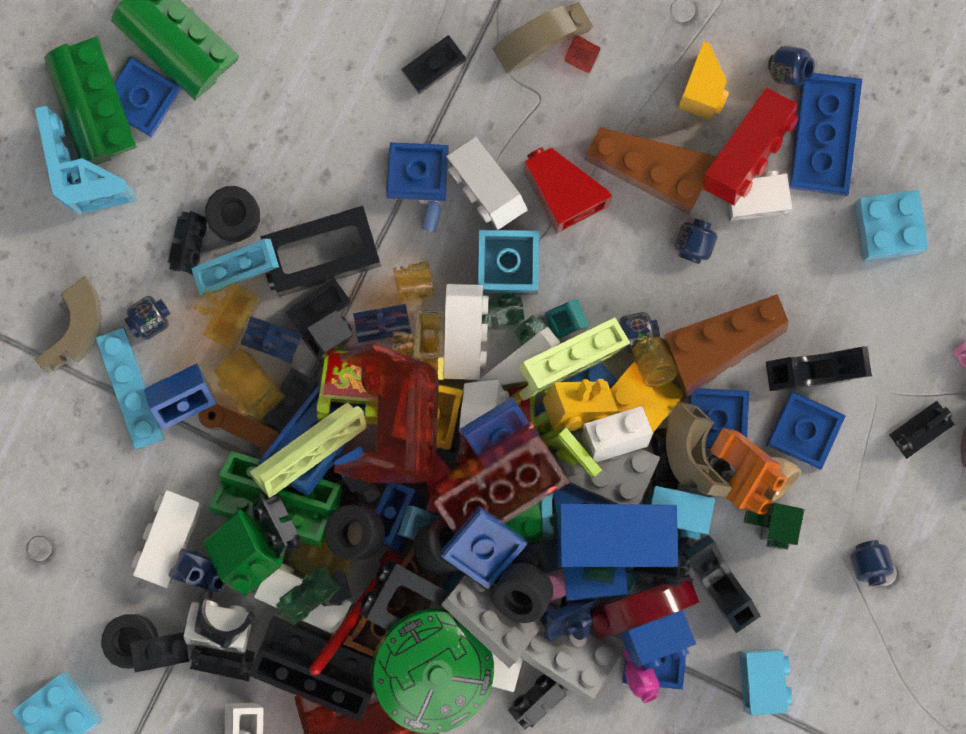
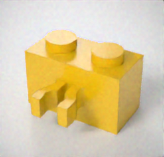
(578, 403)

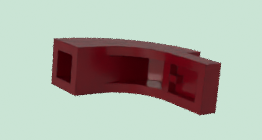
(642, 608)

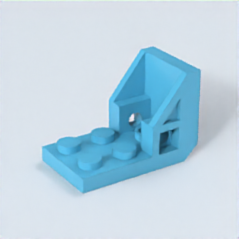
(95, 186)

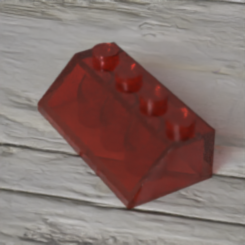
(500, 479)

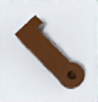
(222, 418)

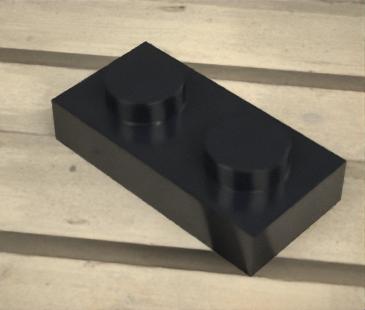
(433, 64)
(318, 305)
(296, 389)
(159, 652)

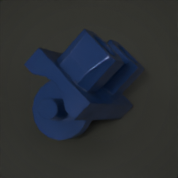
(381, 323)
(271, 339)
(197, 571)
(570, 620)

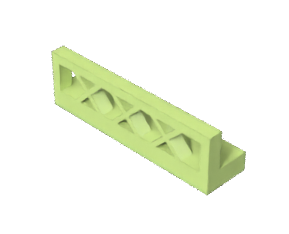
(572, 357)
(309, 449)

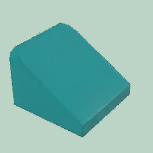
(567, 319)

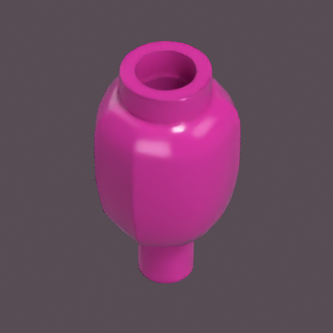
(641, 682)

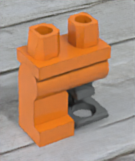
(753, 474)

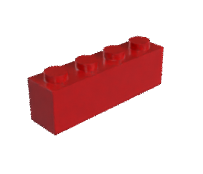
(751, 146)

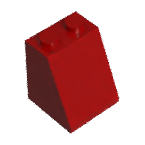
(563, 189)

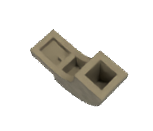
(541, 35)
(82, 329)
(687, 451)

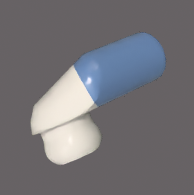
(432, 215)

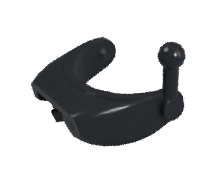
(208, 631)

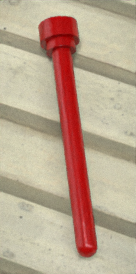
(348, 623)

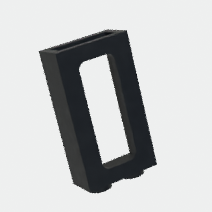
(323, 273)
(388, 579)

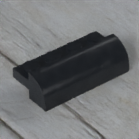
(286, 661)

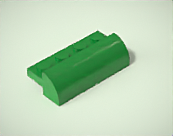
(176, 42)
(90, 101)
(307, 513)

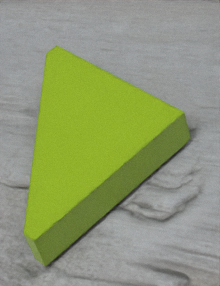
(571, 450)

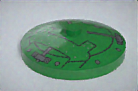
(431, 672)

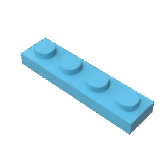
(129, 388)

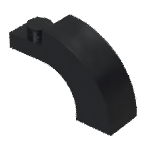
(818, 369)
(721, 584)

